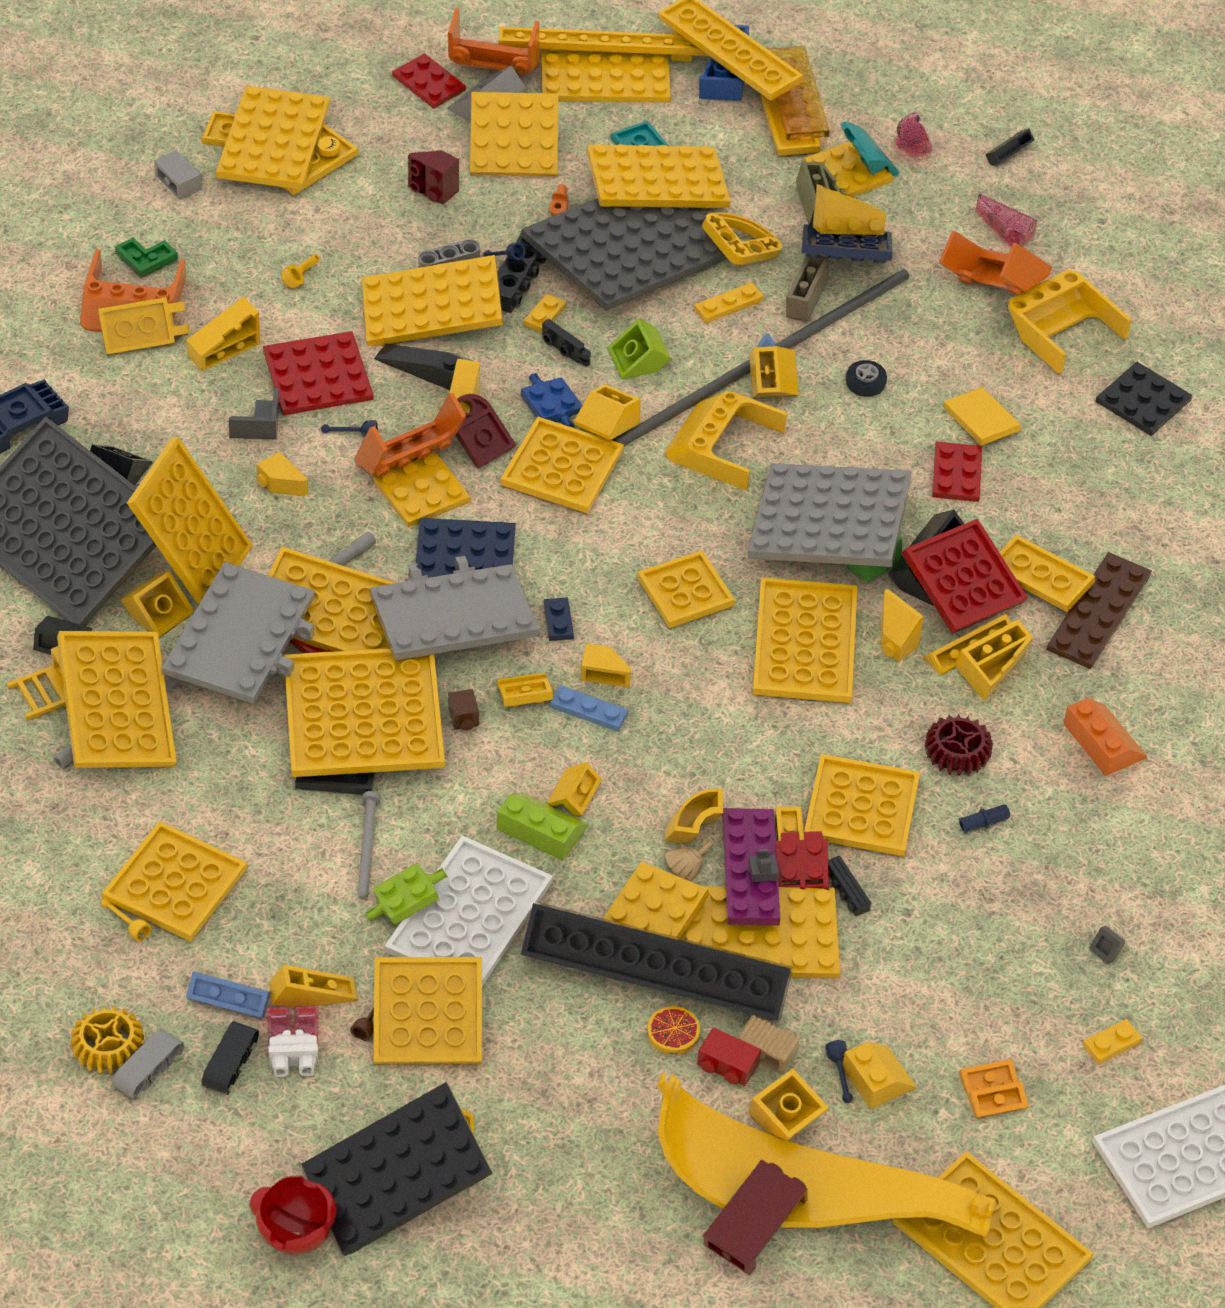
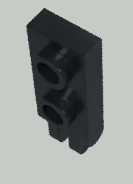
(565, 342)

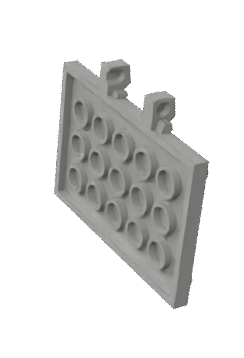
(453, 610)
(241, 633)

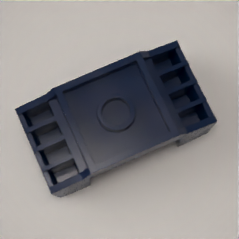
(28, 406)

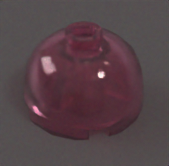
(912, 136)

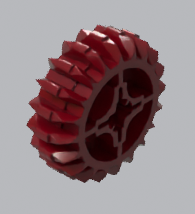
(954, 750)

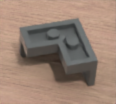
(262, 425)

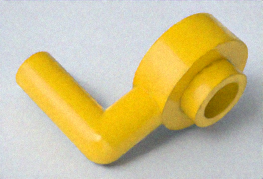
(293, 276)

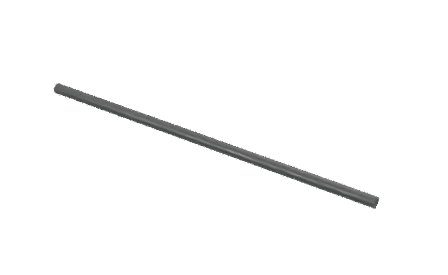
(744, 368)

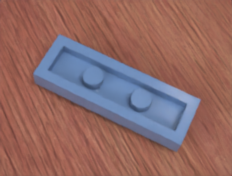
(589, 708)
(228, 994)

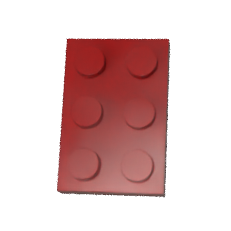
(429, 80)
(957, 471)

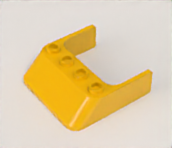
(1057, 306)
(706, 424)

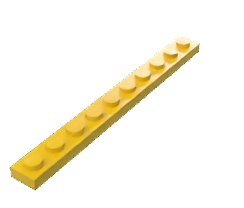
(600, 41)

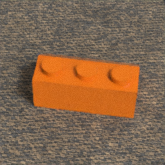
(1102, 736)

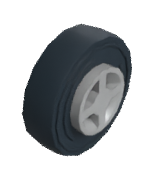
(866, 378)

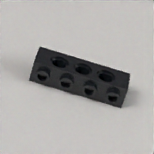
(516, 276)

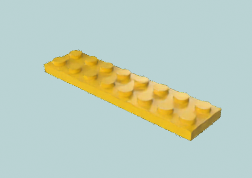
(731, 47)

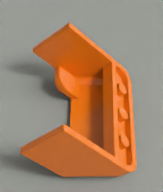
(489, 54)
(1012, 271)

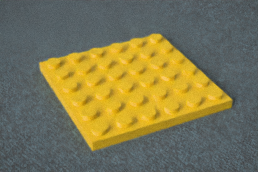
(363, 713)

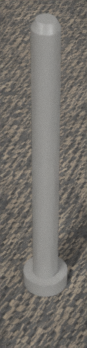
(370, 800)

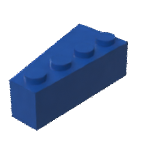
(719, 82)

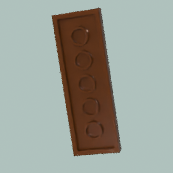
(1099, 611)

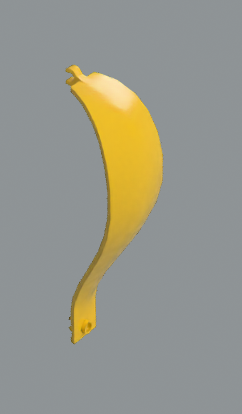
(719, 1154)

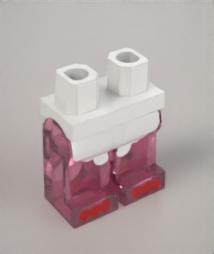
(293, 1049)

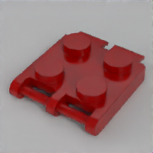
(803, 860)

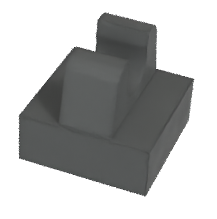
(763, 866)
(1107, 944)

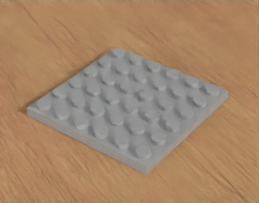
(830, 515)

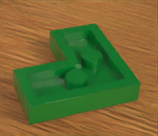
(144, 260)

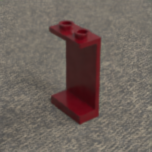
(754, 1215)

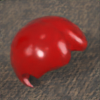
(290, 1208)

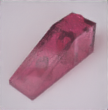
(1006, 222)

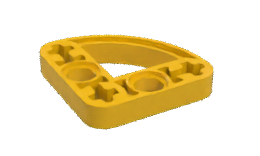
(738, 252)

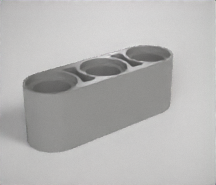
(449, 253)
(146, 1063)

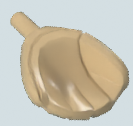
(686, 861)

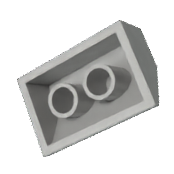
(501, 81)

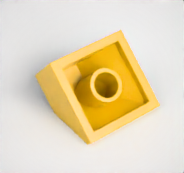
(899, 627)

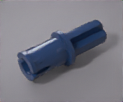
(984, 818)

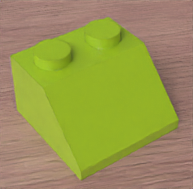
(639, 350)

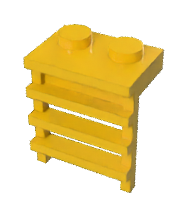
(54, 676)

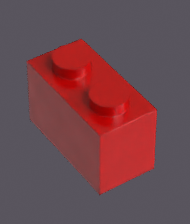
(728, 1057)

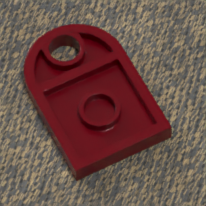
(482, 431)

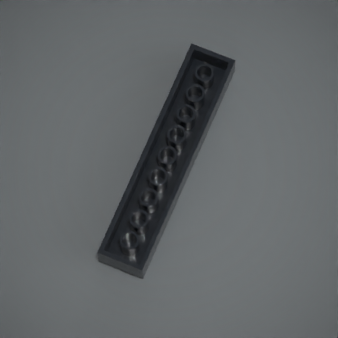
(657, 960)

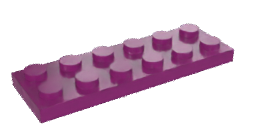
(743, 835)

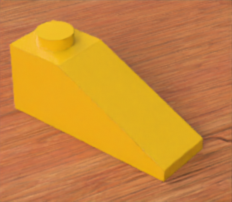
(309, 987)

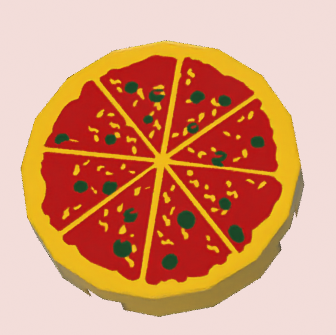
(673, 1030)

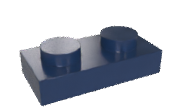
(558, 619)

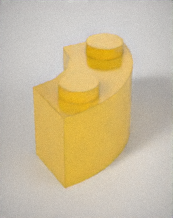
(699, 809)

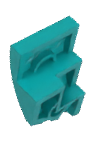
(868, 150)

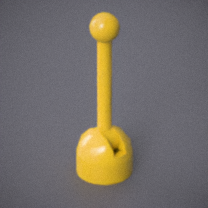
(135, 927)

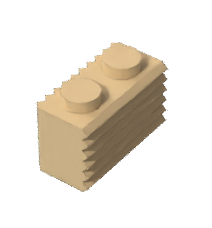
(776, 1044)

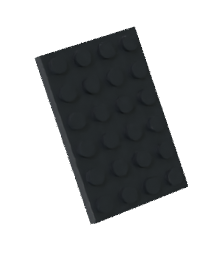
(398, 1168)

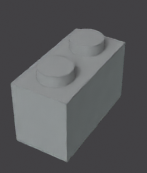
(178, 174)

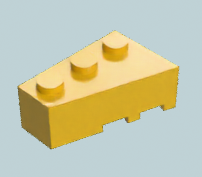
(846, 215)
(225, 335)
(993, 657)

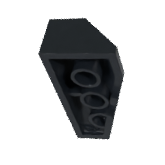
(426, 364)

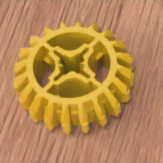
(104, 1030)

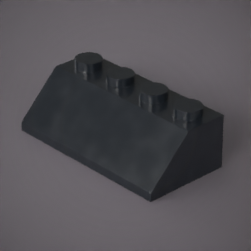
(903, 574)

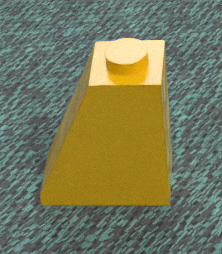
(466, 380)

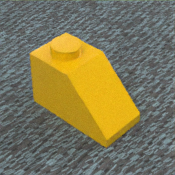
(281, 476)
(604, 666)

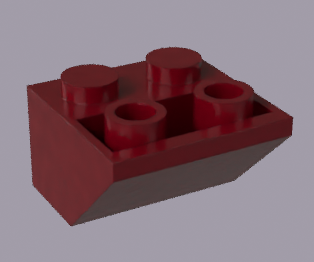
(434, 175)

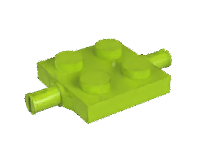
(405, 893)

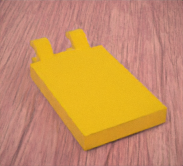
(140, 325)

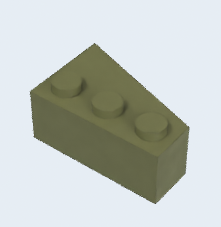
(808, 177)

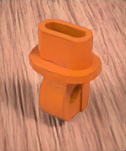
(559, 199)

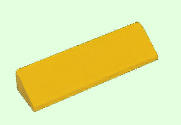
(949, 653)

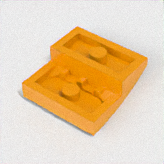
(993, 1088)

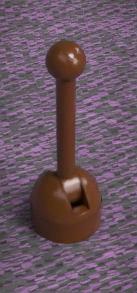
(363, 1027)

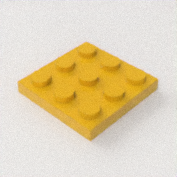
(849, 170)
(422, 489)
(685, 589)
(657, 901)

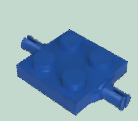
(551, 400)

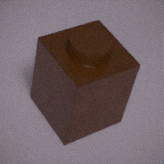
(463, 709)

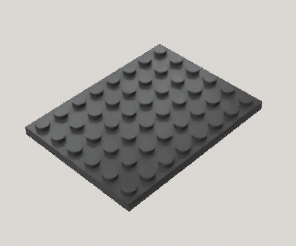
(624, 250)
(67, 523)

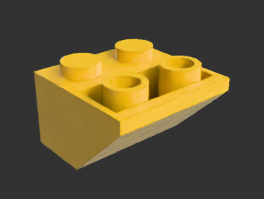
(773, 372)
(609, 412)

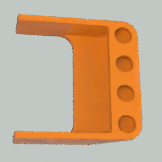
(107, 294)
(380, 456)

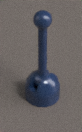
(514, 251)
(363, 429)
(835, 1052)

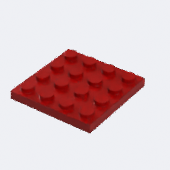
(318, 373)
(964, 575)

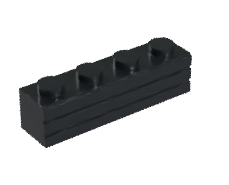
(1010, 147)
(848, 887)

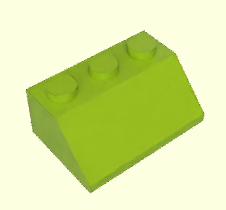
(539, 824)

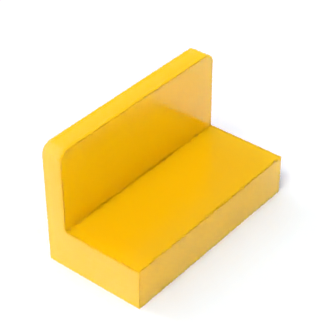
(575, 788)

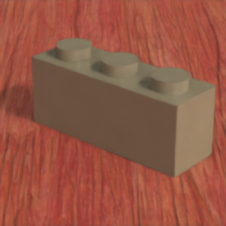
(807, 287)

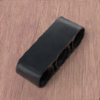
(229, 1056)

